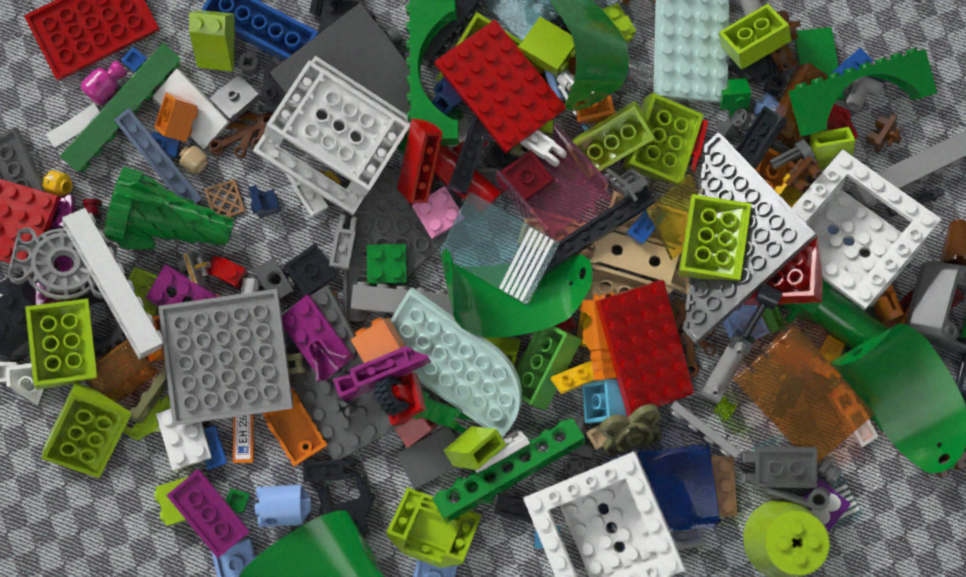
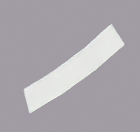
(72, 126)

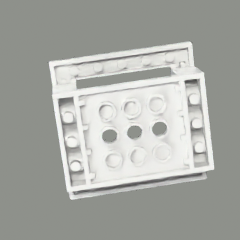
(345, 101)
(890, 250)
(632, 508)

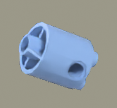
(282, 505)

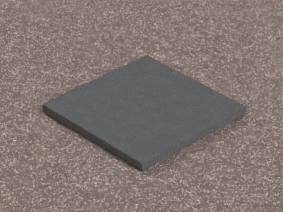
(359, 51)

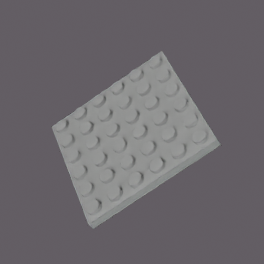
(225, 357)

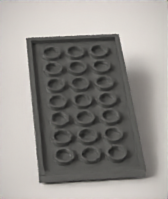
(342, 424)

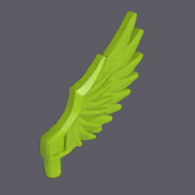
(151, 423)

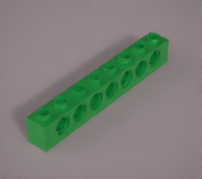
(504, 480)

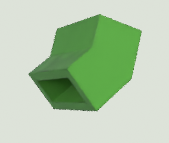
(773, 320)

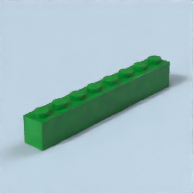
(130, 95)

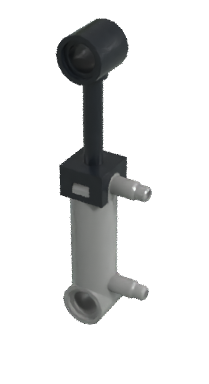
(748, 7)
(738, 347)

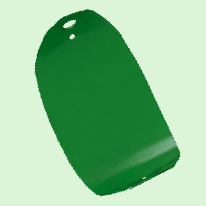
(599, 49)
(494, 314)
(910, 395)
(319, 548)

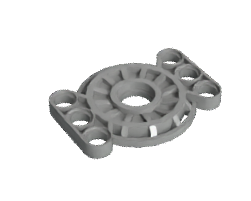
(41, 264)

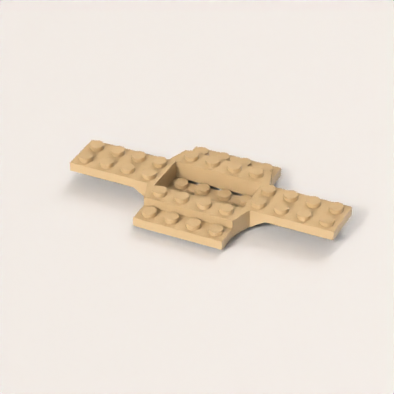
(633, 259)

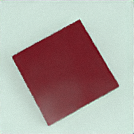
(527, 175)

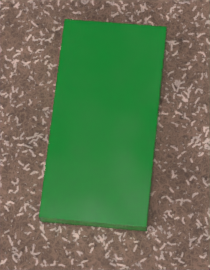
(817, 48)

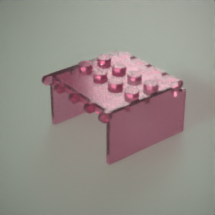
(574, 190)

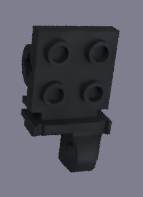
(271, 92)

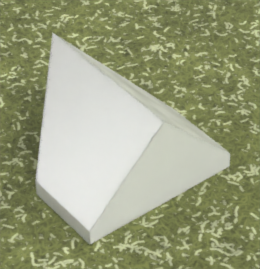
(21, 380)

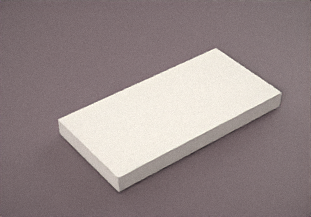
(209, 121)

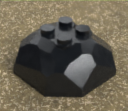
(13, 319)

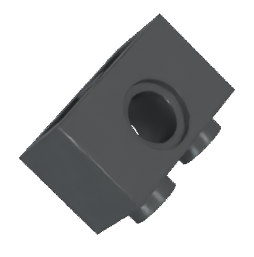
(271, 269)

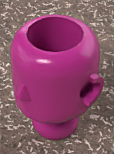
(102, 84)

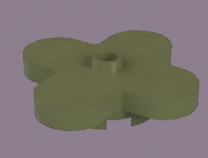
(631, 431)

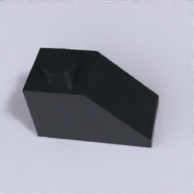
(755, 72)

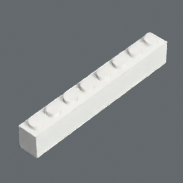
(112, 283)

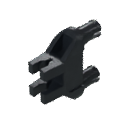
(357, 508)

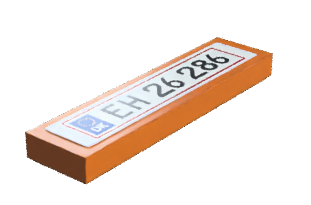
(243, 439)

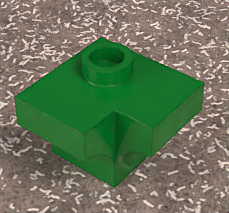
(735, 96)

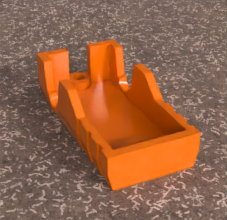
(596, 341)
(294, 430)

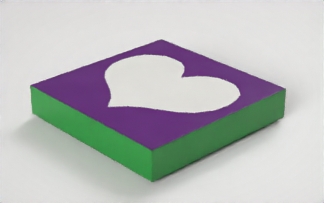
(835, 508)

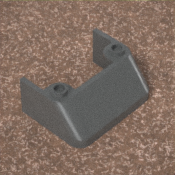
(933, 302)

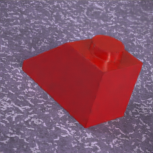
(227, 271)

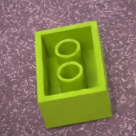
(755, 36)

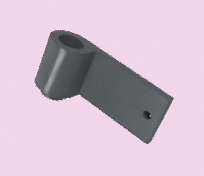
(817, 499)

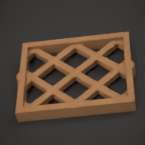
(237, 196)

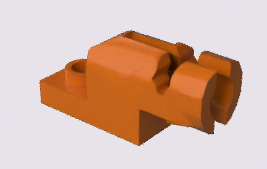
(888, 308)

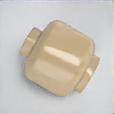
(193, 159)

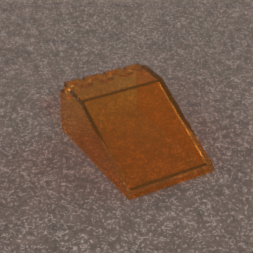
(804, 394)

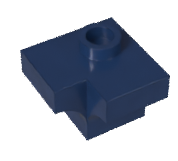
(446, 97)
(264, 202)

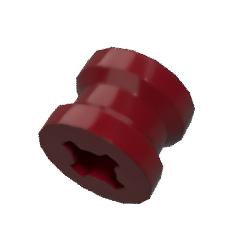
(93, 206)

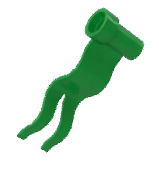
(442, 414)

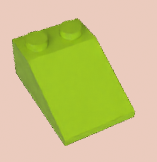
(212, 39)

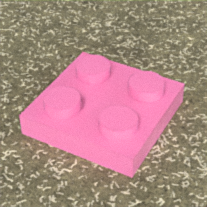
(438, 213)

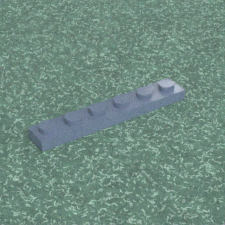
(156, 156)

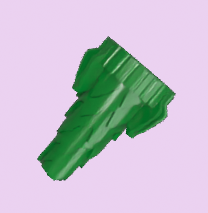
(146, 210)

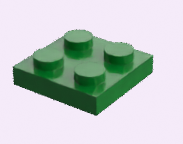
(386, 264)

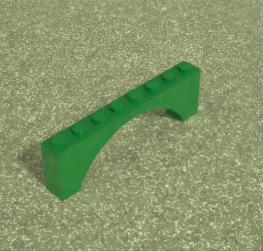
(425, 21)
(814, 101)

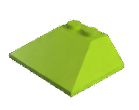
(424, 535)

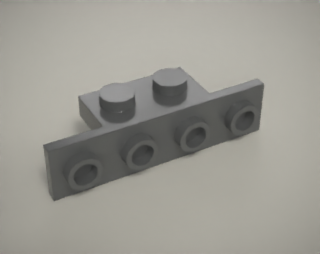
(628, 183)

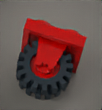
(400, 397)

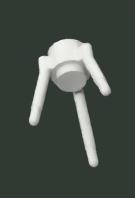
(566, 81)

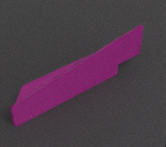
(367, 375)

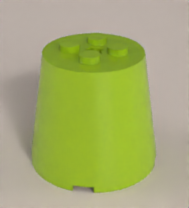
(769, 538)

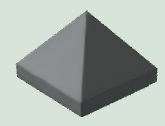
(727, 129)

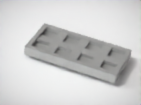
(709, 434)

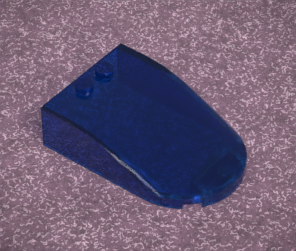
(682, 486)

